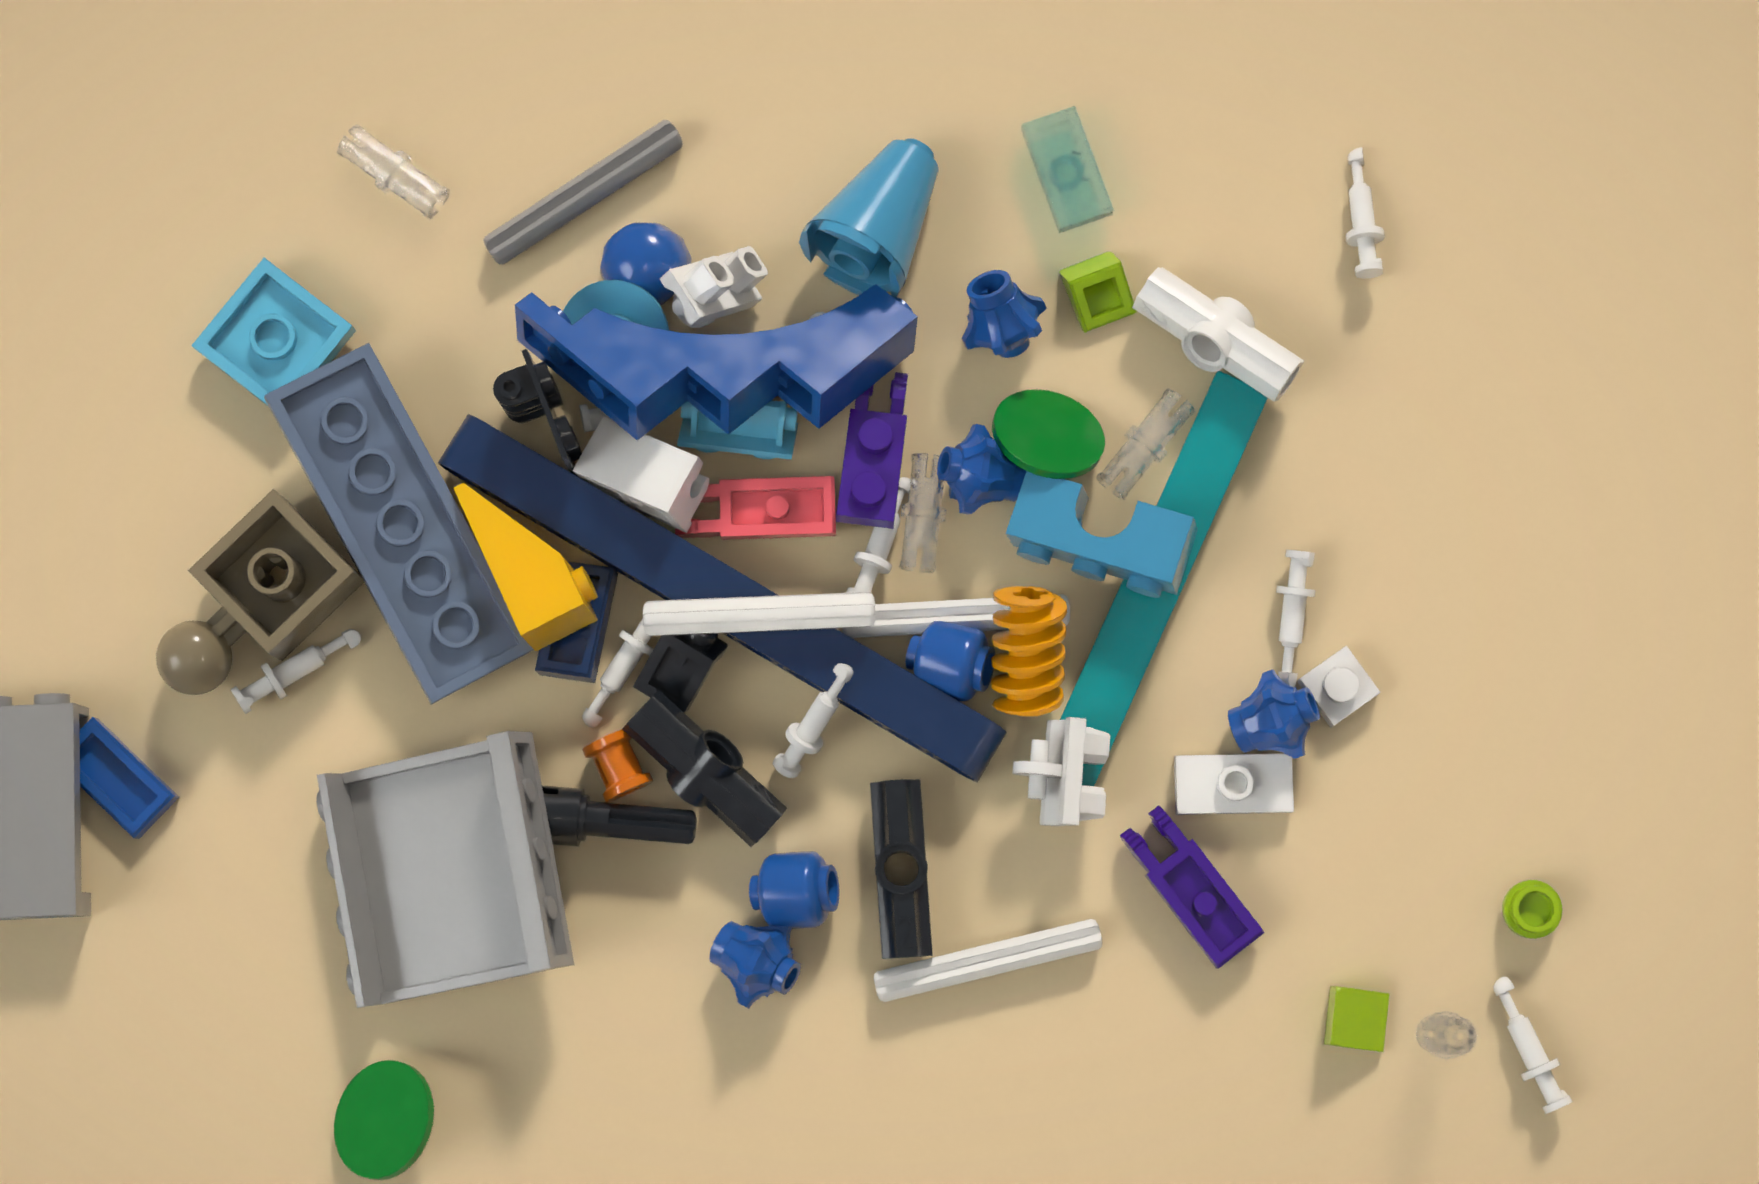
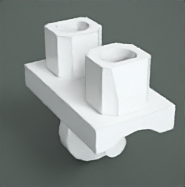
(715, 286)
(1057, 772)

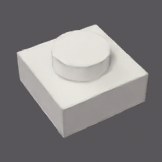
(1339, 686)

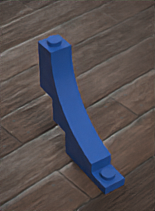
(650, 372)

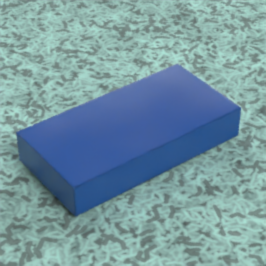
(121, 780)

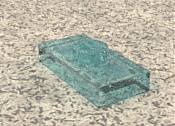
(1067, 169)

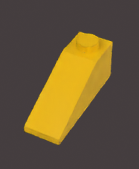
(534, 579)

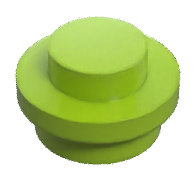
(1532, 909)

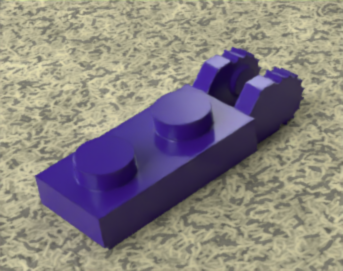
(873, 460)
(1195, 892)

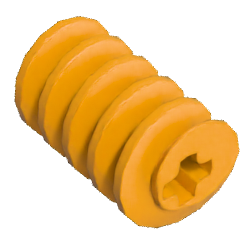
(1032, 649)

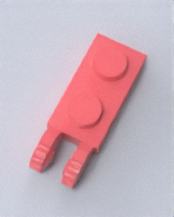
(769, 509)

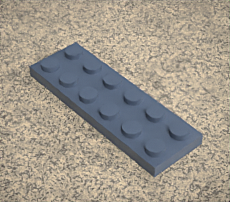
(398, 522)

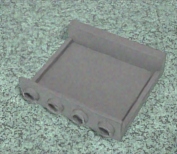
(41, 809)
(444, 870)

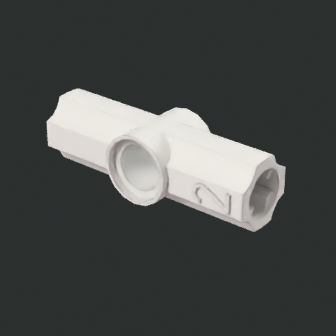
(1218, 334)

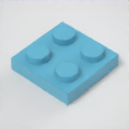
(272, 332)

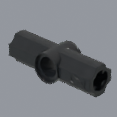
(705, 768)
(900, 829)

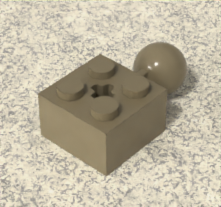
(236, 572)

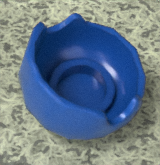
(643, 255)

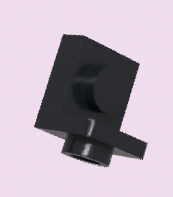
(680, 667)

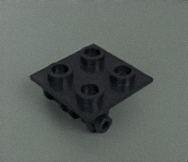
(531, 394)

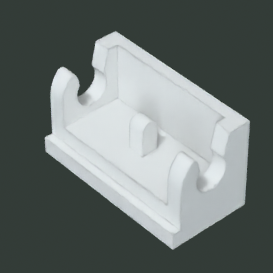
(644, 474)

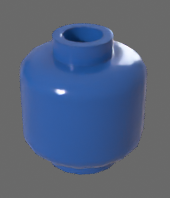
(952, 659)
(795, 890)

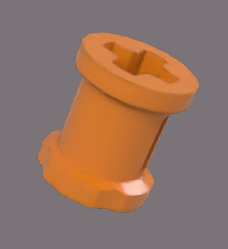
(617, 765)

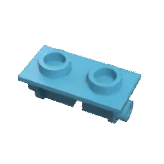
(764, 435)

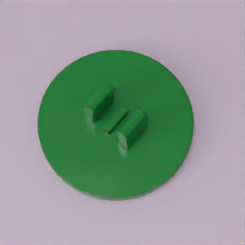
(1048, 434)
(383, 1120)

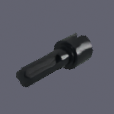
(576, 817)

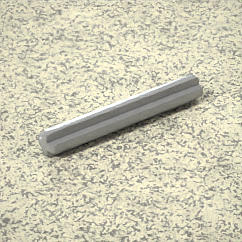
(583, 192)

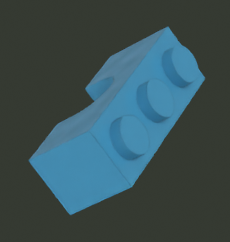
(1146, 553)

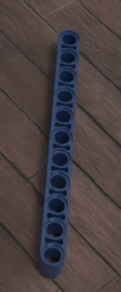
(683, 571)

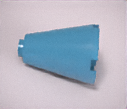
(875, 220)

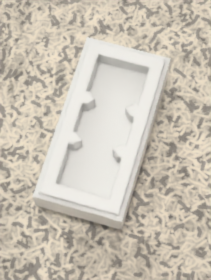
(1233, 784)

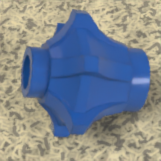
(1001, 315)
(979, 471)
(1274, 717)
(755, 960)

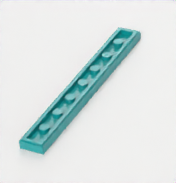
(1137, 620)

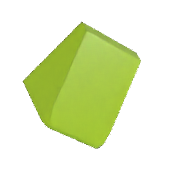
(1098, 291)
(1356, 1018)

